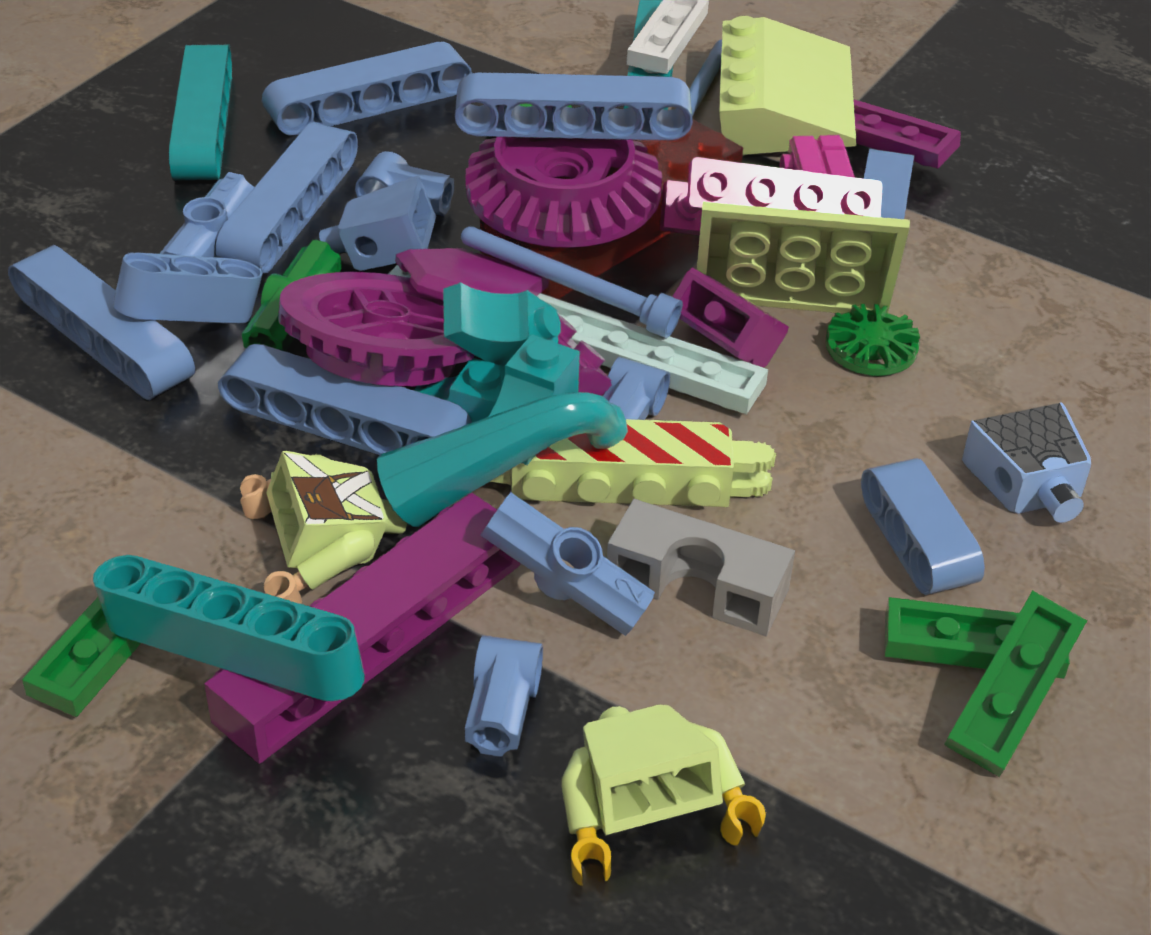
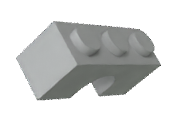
(667, 545)

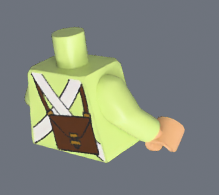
(323, 516)

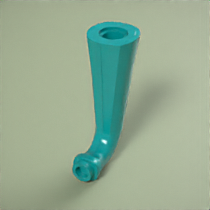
(449, 466)

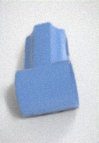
(391, 168)
(637, 388)
(503, 681)

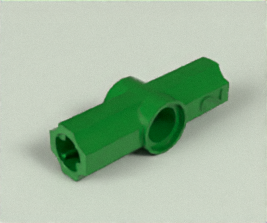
(265, 326)

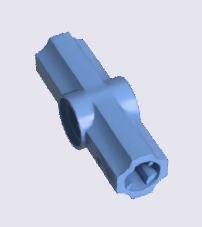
(206, 217)
(593, 580)

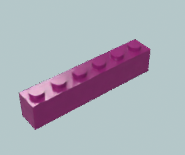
(392, 610)

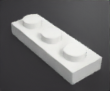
(666, 34)

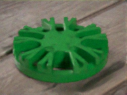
(872, 337)

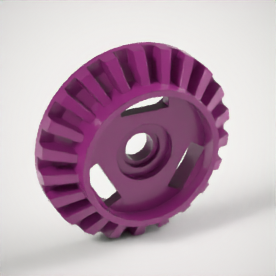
(518, 190)
(370, 328)

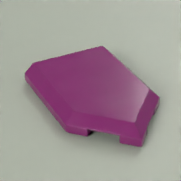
(439, 268)

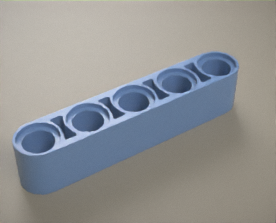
(365, 87)
(554, 92)
(287, 196)
(83, 310)
(334, 407)

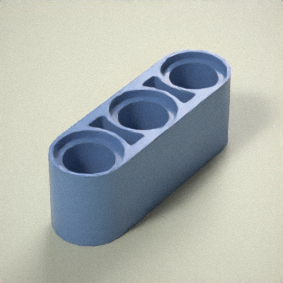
(895, 174)
(186, 288)
(922, 526)

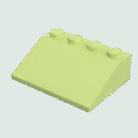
(782, 85)
(802, 256)

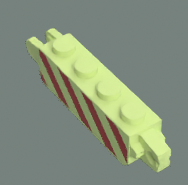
(653, 463)

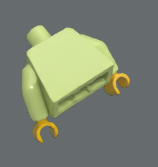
(645, 771)

